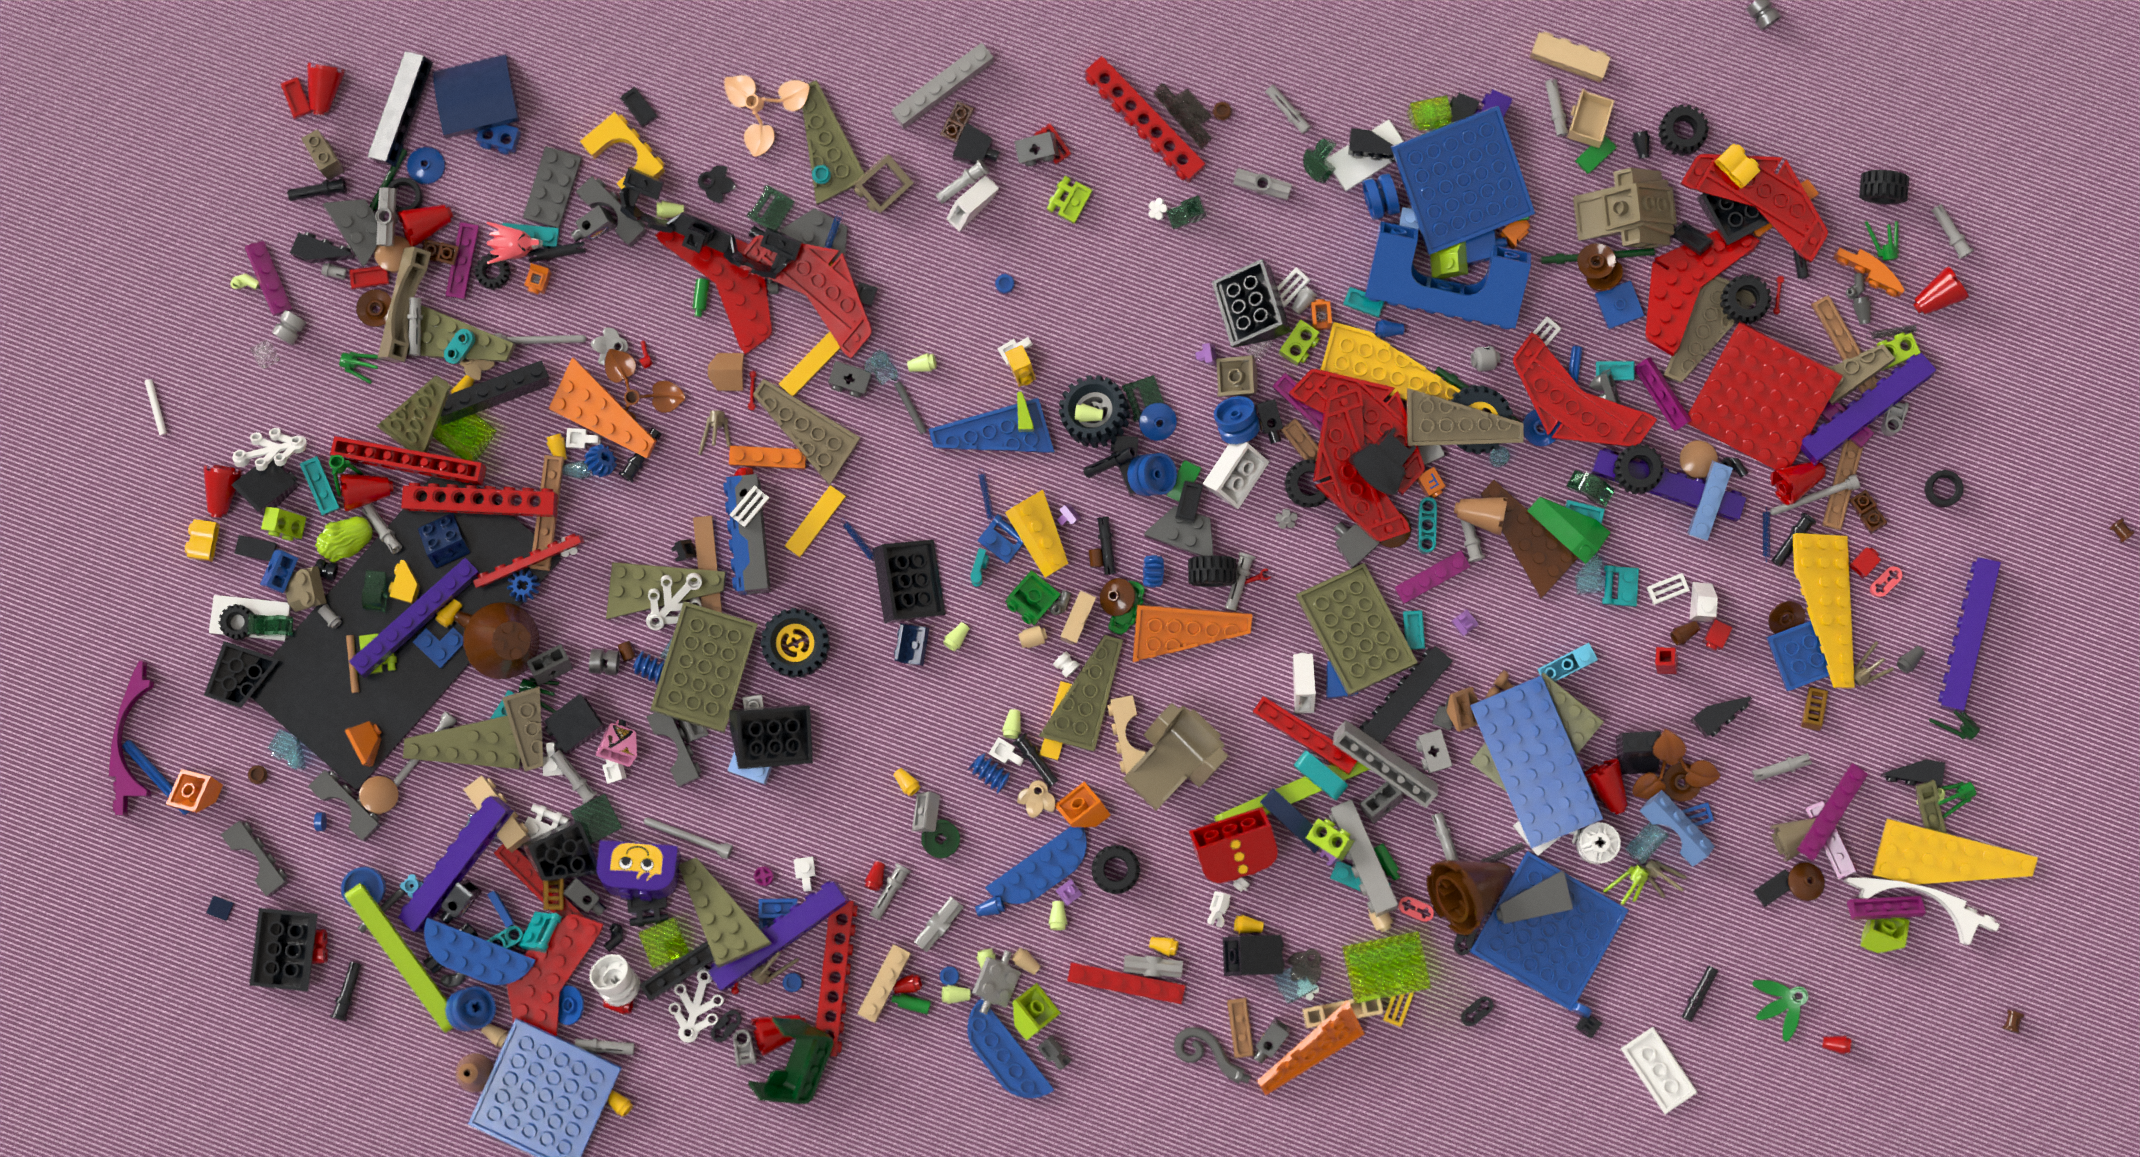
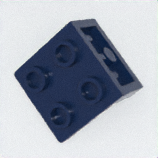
(443, 540)

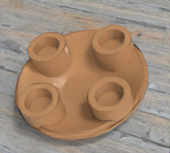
(390, 256)
(1697, 458)
(378, 794)

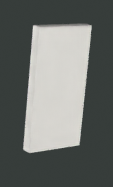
(1351, 170)
(258, 607)
(1658, 1070)

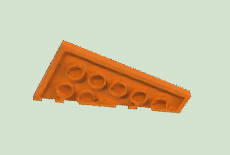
(593, 407)
(1174, 629)
(1328, 1038)

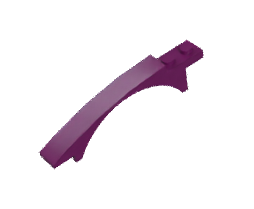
(126, 784)

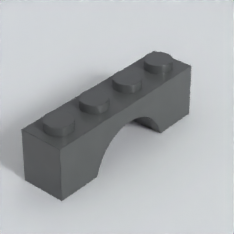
(594, 194)
(684, 769)
(362, 822)
(269, 878)

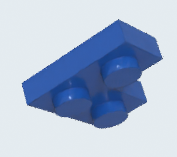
(439, 650)

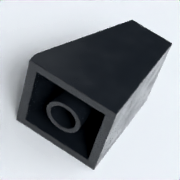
(266, 487)
(574, 724)
(1636, 752)
(1253, 955)

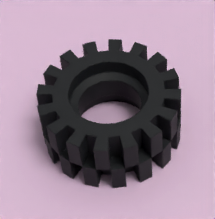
(488, 282)
(226, 618)

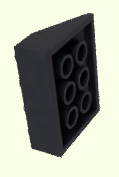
(1731, 218)
(1251, 305)
(908, 581)
(771, 736)
(283, 949)

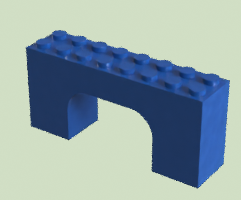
(1490, 301)

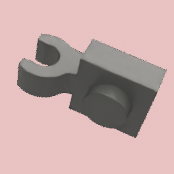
(1441, 717)
(1052, 1051)

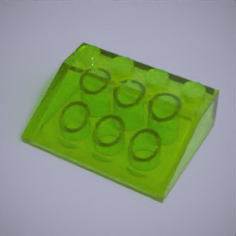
(1386, 967)

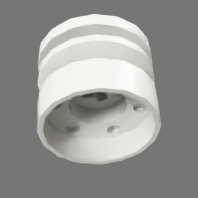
(1592, 853)
(614, 980)

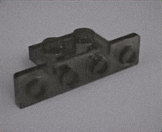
(1186, 112)

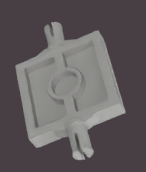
(996, 982)

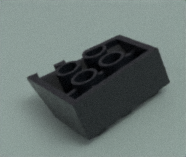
(238, 674)
(562, 853)

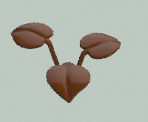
(665, 394)
(1670, 750)

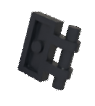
(638, 906)

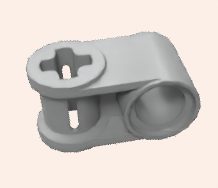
(1896, 416)
(744, 1049)

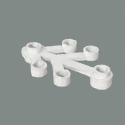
(272, 450)
(670, 603)
(694, 1009)

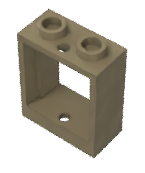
(323, 154)
(898, 173)

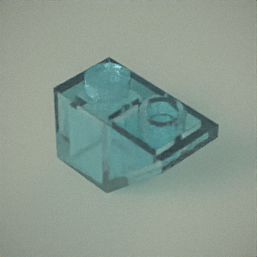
(1588, 578)
(288, 748)

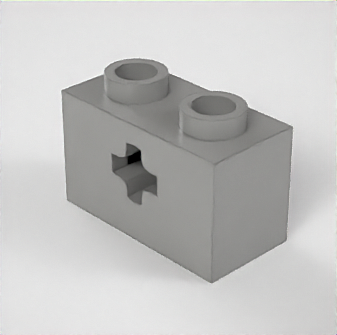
(1436, 741)

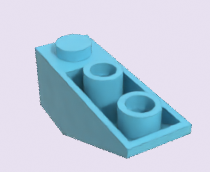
(1569, 663)

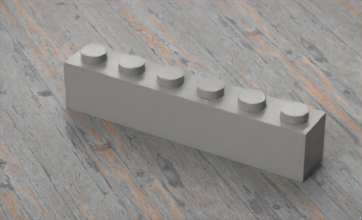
(942, 86)
(1385, 763)
(1364, 860)

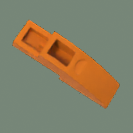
(1877, 273)

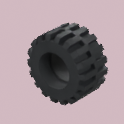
(1687, 115)
(1884, 187)
(1755, 287)
(1643, 453)
(1293, 491)
(1212, 571)
(1124, 854)

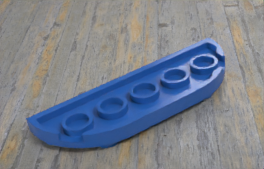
(1042, 868)
(474, 955)
(1004, 1055)

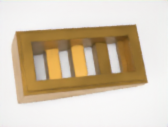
(1811, 724)
(560, 890)

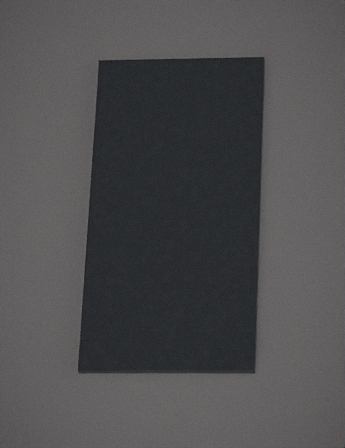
(312, 681)

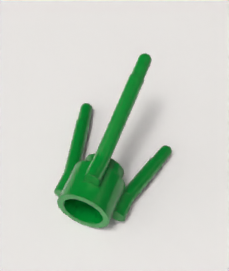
(1889, 251)
(351, 361)
(338, 466)
(1964, 791)

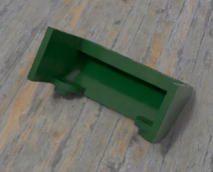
(804, 1068)

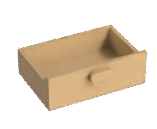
(1590, 118)
(1077, 618)

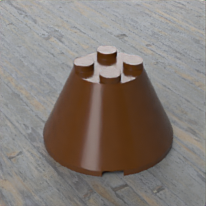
(501, 640)

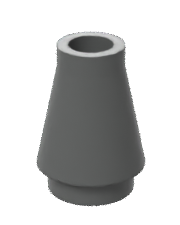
(1862, 309)
(1908, 661)

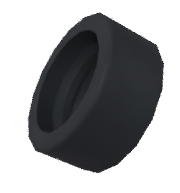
(408, 182)
(1943, 474)

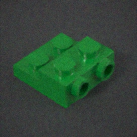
(1032, 598)

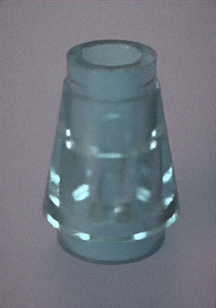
(576, 470)

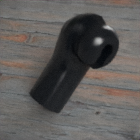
(1736, 464)
(616, 937)

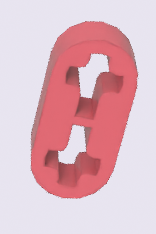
(1882, 578)
(1418, 905)

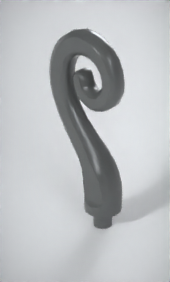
(1230, 1070)

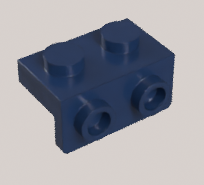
(911, 644)

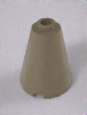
(1789, 836)

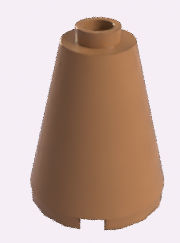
(1483, 512)
(480, 1071)

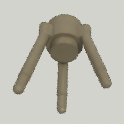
(716, 420)
(1862, 675)
(1654, 869)
(762, 973)

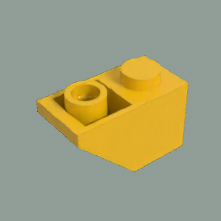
(1020, 366)
(405, 584)

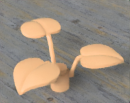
(742, 93)

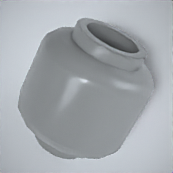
(1485, 358)

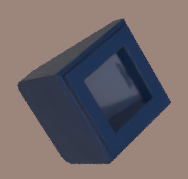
(219, 908)

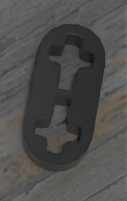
(1469, 942)
(1480, 1014)
(729, 1029)

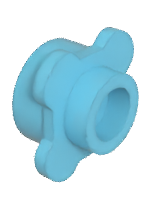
(406, 885)

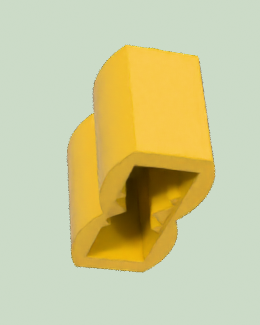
(1737, 165)
(202, 540)

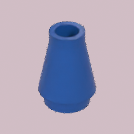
(1387, 328)
(993, 906)

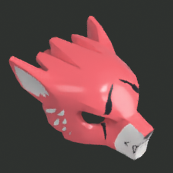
(510, 243)

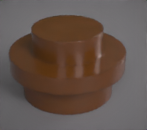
(1222, 111)
(257, 774)

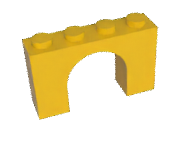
(614, 131)

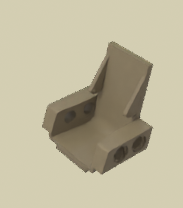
(1636, 208)
(1181, 750)

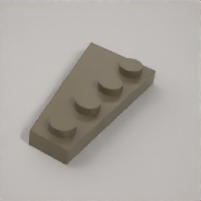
(1859, 370)
(525, 721)

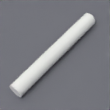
(155, 407)

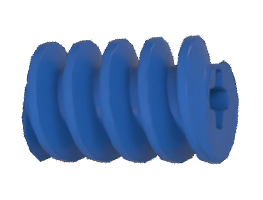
(648, 667)
(989, 772)

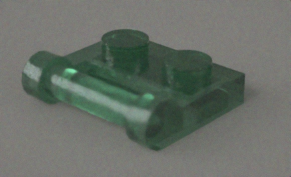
(775, 212)
(1149, 393)

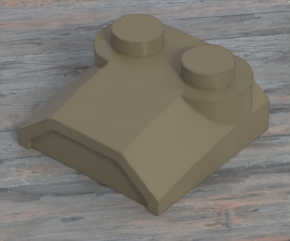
(1237, 376)
(305, 589)

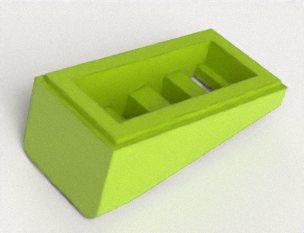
(1024, 419)

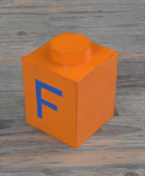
(1431, 483)

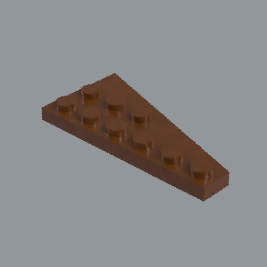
(1534, 546)

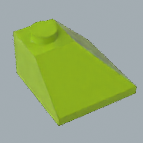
(1449, 262)
(1885, 934)
(1033, 1011)

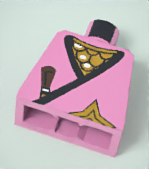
(618, 744)

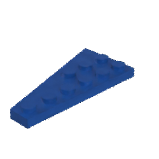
(995, 432)

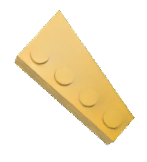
(1038, 532)

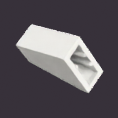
(972, 203)
(1703, 602)
(1303, 683)

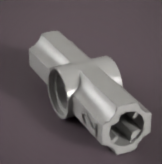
(1249, 181)
(386, 204)
(938, 924)
(1153, 966)

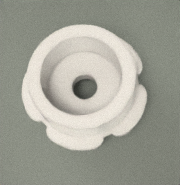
(1241, 884)

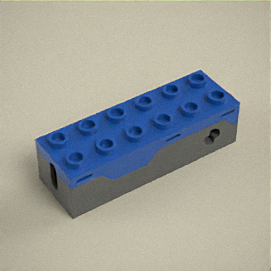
(747, 543)

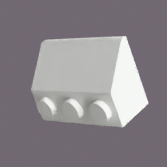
(1236, 473)

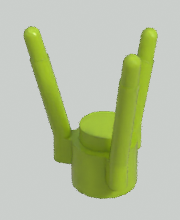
(1638, 875)

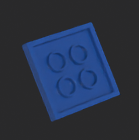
(1798, 656)

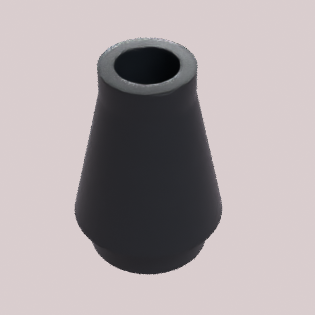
(1642, 144)

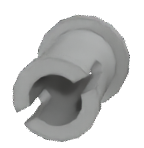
(333, 271)
(331, 618)

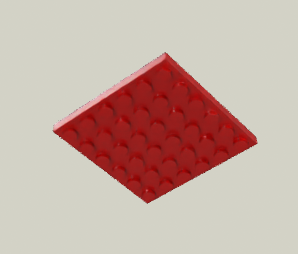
(1763, 397)

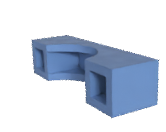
(1710, 501)
(1663, 811)

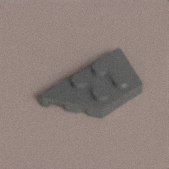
(357, 226)
(814, 229)
(1184, 535)

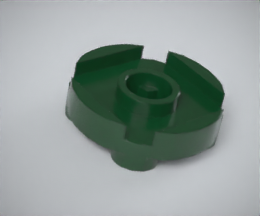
(948, 847)

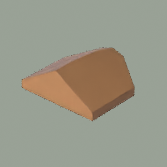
(727, 371)
(1460, 710)

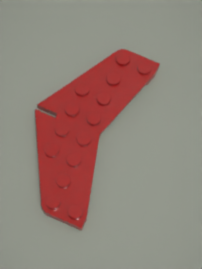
(1774, 195)
(826, 287)
(740, 289)
(1676, 289)
(1580, 413)
(1377, 415)
(1339, 439)
(537, 995)

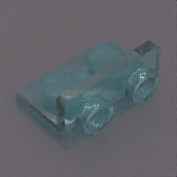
(1646, 842)

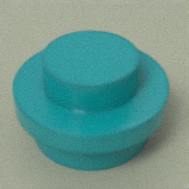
(821, 174)

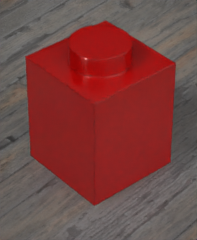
(1865, 562)
(1717, 635)
(1666, 660)

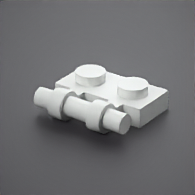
(537, 827)

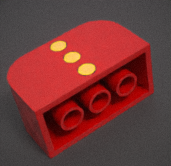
(1235, 846)

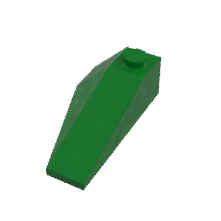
(1576, 531)

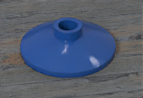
(432, 171)
(1151, 415)
(1531, 433)
(570, 1005)

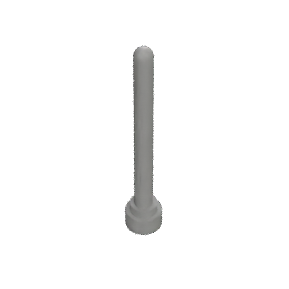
(543, 339)
(1850, 483)
(446, 721)
(723, 850)

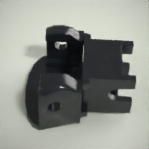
(1382, 462)

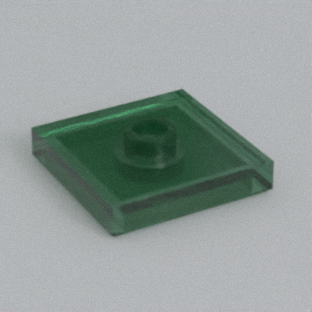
(597, 818)

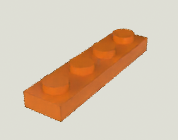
(766, 457)

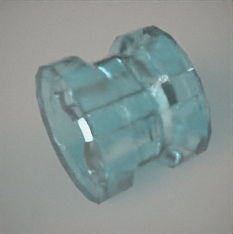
(1501, 453)

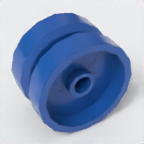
(1380, 196)
(1237, 420)
(1152, 474)
(367, 876)
(470, 1009)

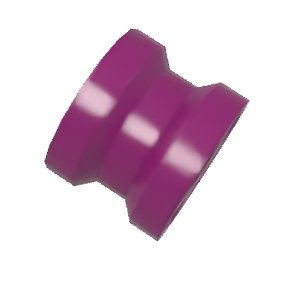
(761, 874)

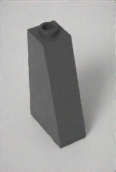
(1539, 900)

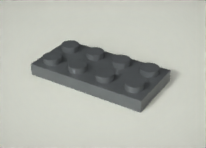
(552, 187)

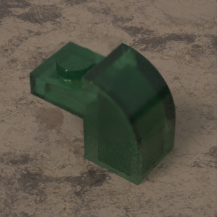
(1316, 163)
(1188, 212)
(1590, 486)
(373, 592)
(270, 625)

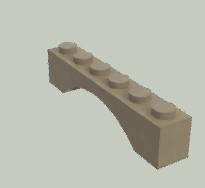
(395, 335)

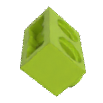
(1296, 341)
(1898, 353)
(283, 523)
(1328, 842)

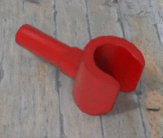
(646, 360)
(1257, 577)

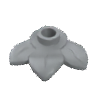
(608, 341)

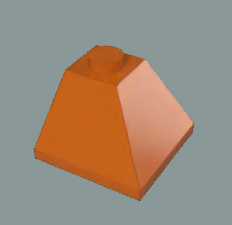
(365, 741)
(194, 791)
(1082, 807)

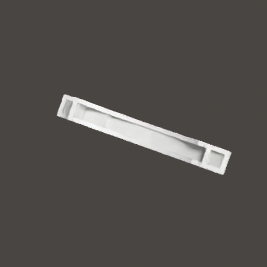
(1964, 919)

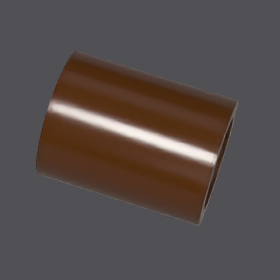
(1095, 558)
(626, 651)

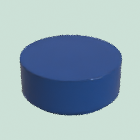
(1004, 283)
(320, 821)
(949, 976)
(792, 982)
(1582, 1010)

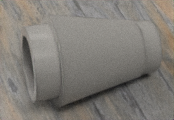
(1303, 300)

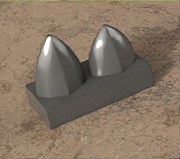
(1606, 383)

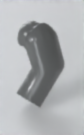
(1858, 287)
(1062, 604)
(452, 980)

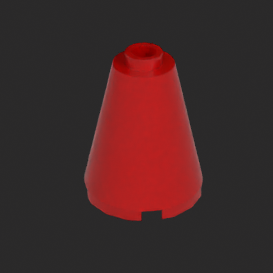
(323, 87)
(423, 222)
(1940, 293)
(1796, 481)
(219, 488)
(363, 489)
(1608, 785)
(768, 1035)

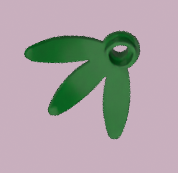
(1778, 1006)

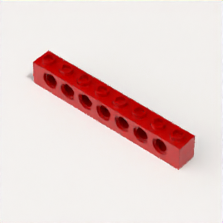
(1102, 68)
(409, 461)
(412, 493)
(830, 967)

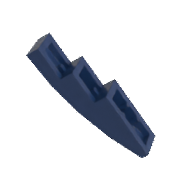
(1289, 817)

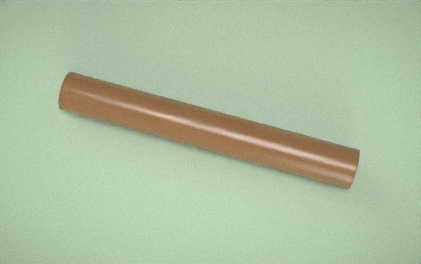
(353, 672)

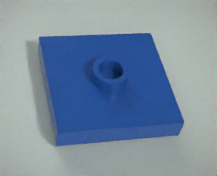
(1619, 305)

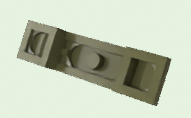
(1929, 808)

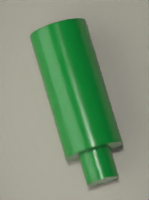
(700, 296)
(1386, 861)
(912, 1003)

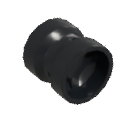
(327, 570)

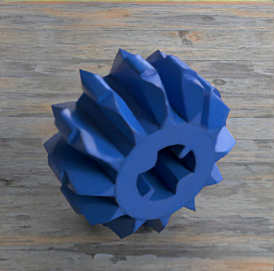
(600, 460)
(1153, 571)
(520, 593)

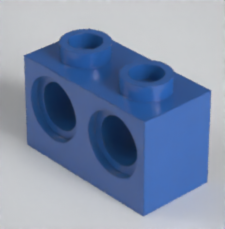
(499, 134)

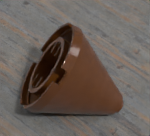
(1466, 891)

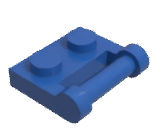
(997, 543)

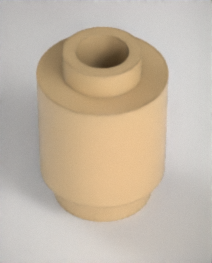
(1032, 637)
(1382, 922)

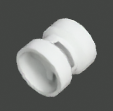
(1066, 664)

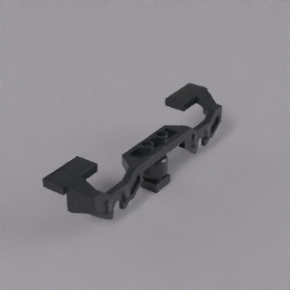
(702, 234)

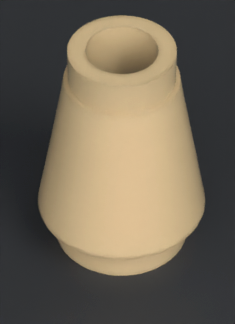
(1024, 960)
(495, 1034)

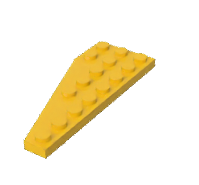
(1369, 358)
(1823, 572)
(1931, 856)

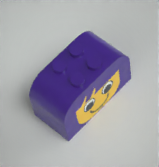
(638, 869)

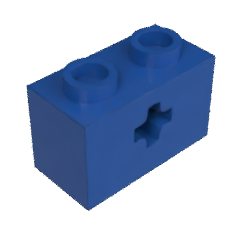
(279, 571)

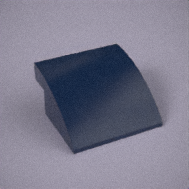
(475, 96)

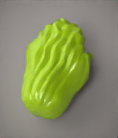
(344, 538)

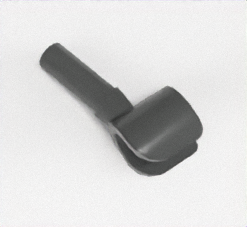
(773, 288)

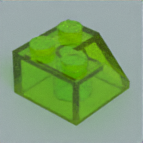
(1430, 113)
(663, 943)

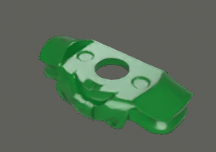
(1120, 624)

